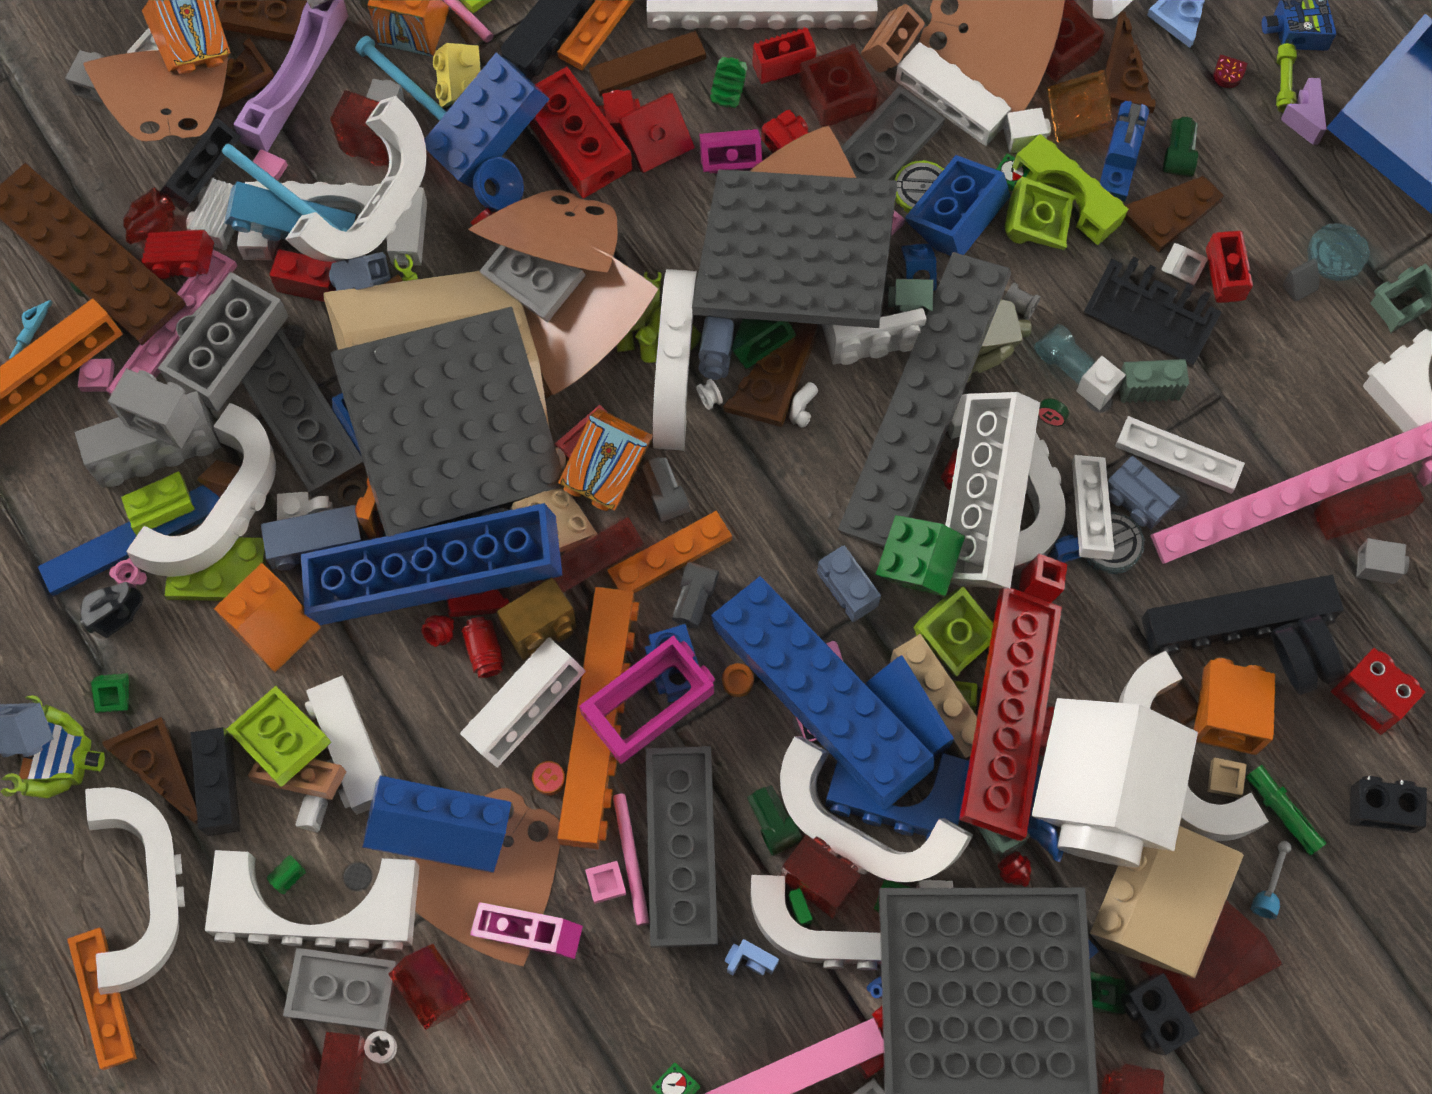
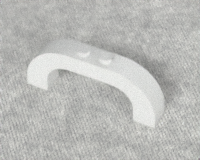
(406, 169)
(673, 360)
(1044, 493)
(231, 514)
(801, 799)
(134, 813)
(1207, 819)
(807, 945)

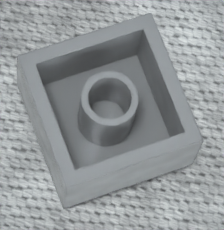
(154, 407)

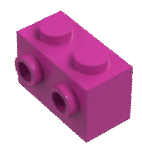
(730, 150)

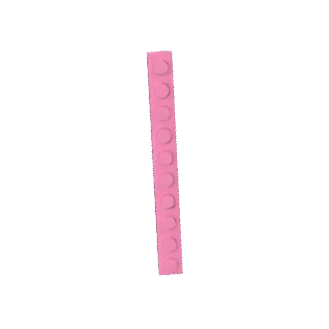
(1293, 493)

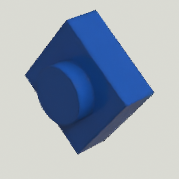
(1065, 549)

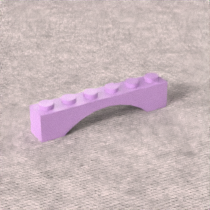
(268, 111)

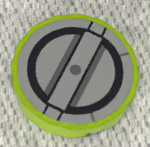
(914, 181)

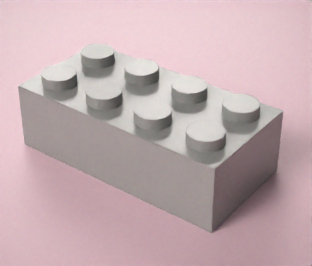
(224, 341)
(120, 453)

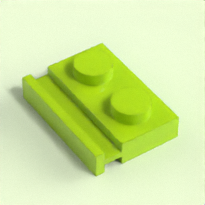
(158, 502)

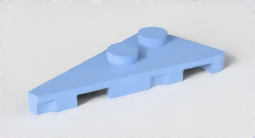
(1178, 17)

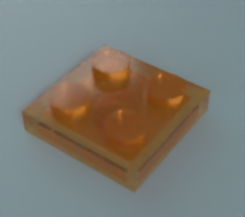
(1080, 106)

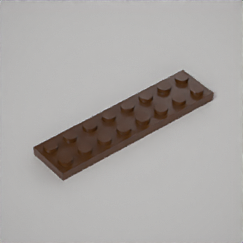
(86, 255)

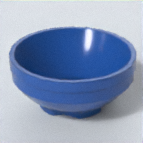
(506, 179)

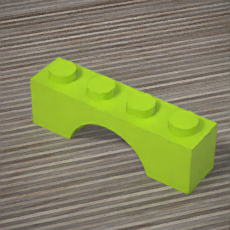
(1098, 209)

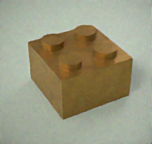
(537, 616)

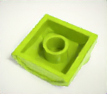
(1038, 214)
(956, 630)

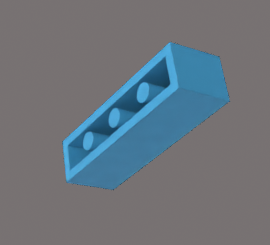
(266, 213)

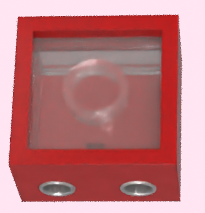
(1378, 691)

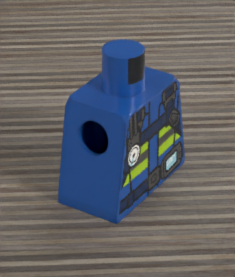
(1302, 23)

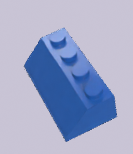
(436, 824)

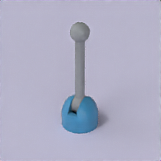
(1266, 902)

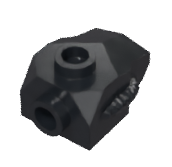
(110, 608)

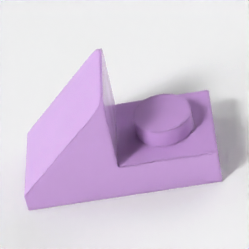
(1308, 115)

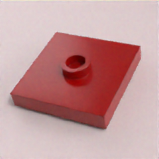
(656, 132)

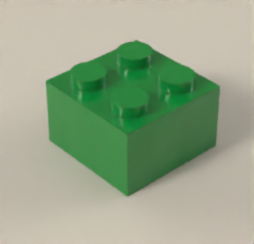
(920, 555)

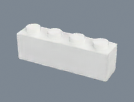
(952, 93)
(522, 702)
(350, 746)

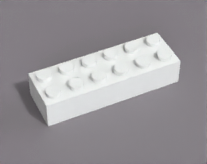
(991, 485)

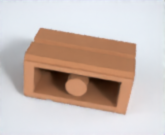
(892, 38)

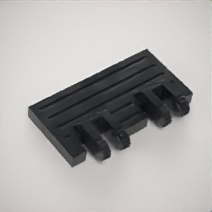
(1151, 314)

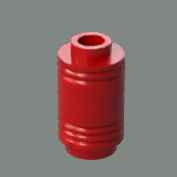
(483, 647)

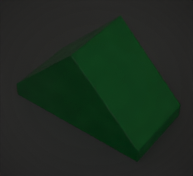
(759, 338)
(1107, 994)

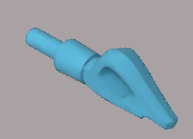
(30, 326)

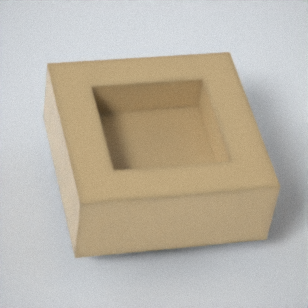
(1226, 777)

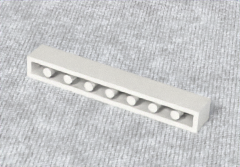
(761, 14)

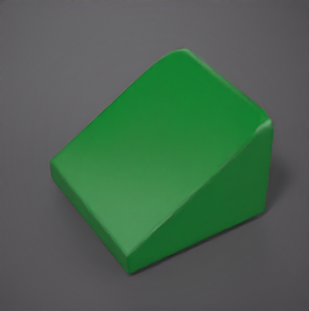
(110, 692)
(286, 874)

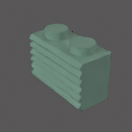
(1154, 380)

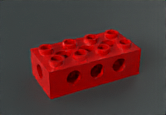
(579, 135)

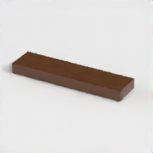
(647, 63)

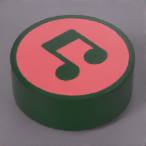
(1053, 412)

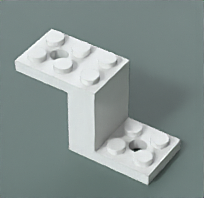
(895, 333)

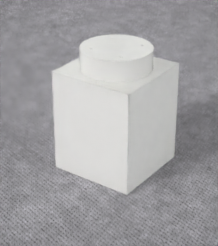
(1114, 779)

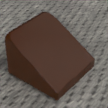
(218, 476)

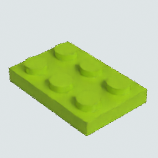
(221, 577)
(278, 736)

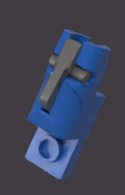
(1124, 149)

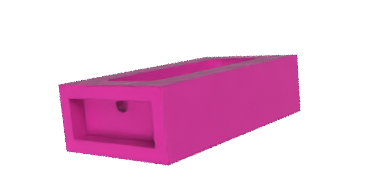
(667, 655)

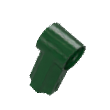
(1181, 153)
(776, 826)

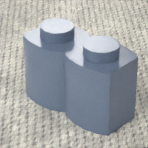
(715, 347)

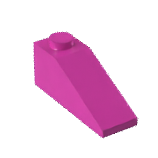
(527, 930)

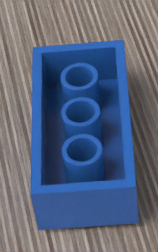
(485, 119)

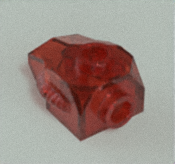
(148, 214)

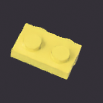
(455, 70)

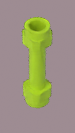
(1286, 58)

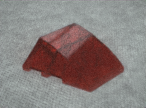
(1232, 959)

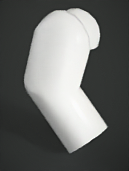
(799, 402)

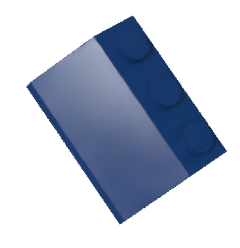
(959, 205)
(910, 704)

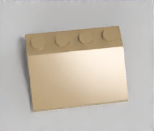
(1168, 903)

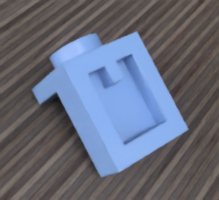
(757, 959)

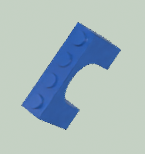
(944, 801)

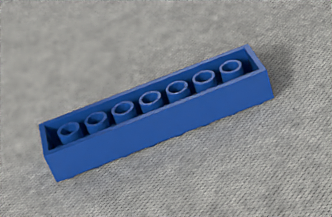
(431, 564)
(823, 693)

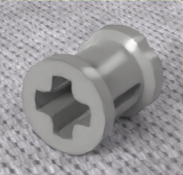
(1023, 301)

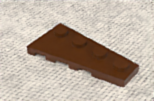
(774, 380)

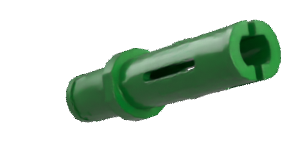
(1285, 809)

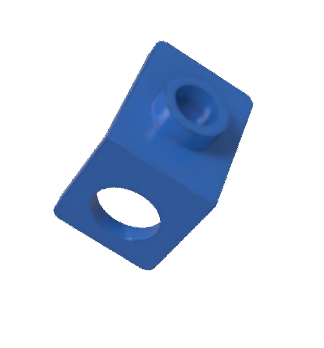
(920, 258)

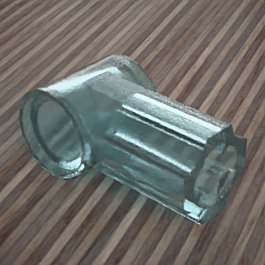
(1060, 348)

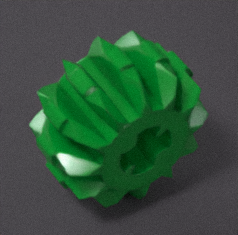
(728, 82)

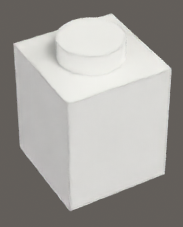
(1023, 127)
(1100, 382)

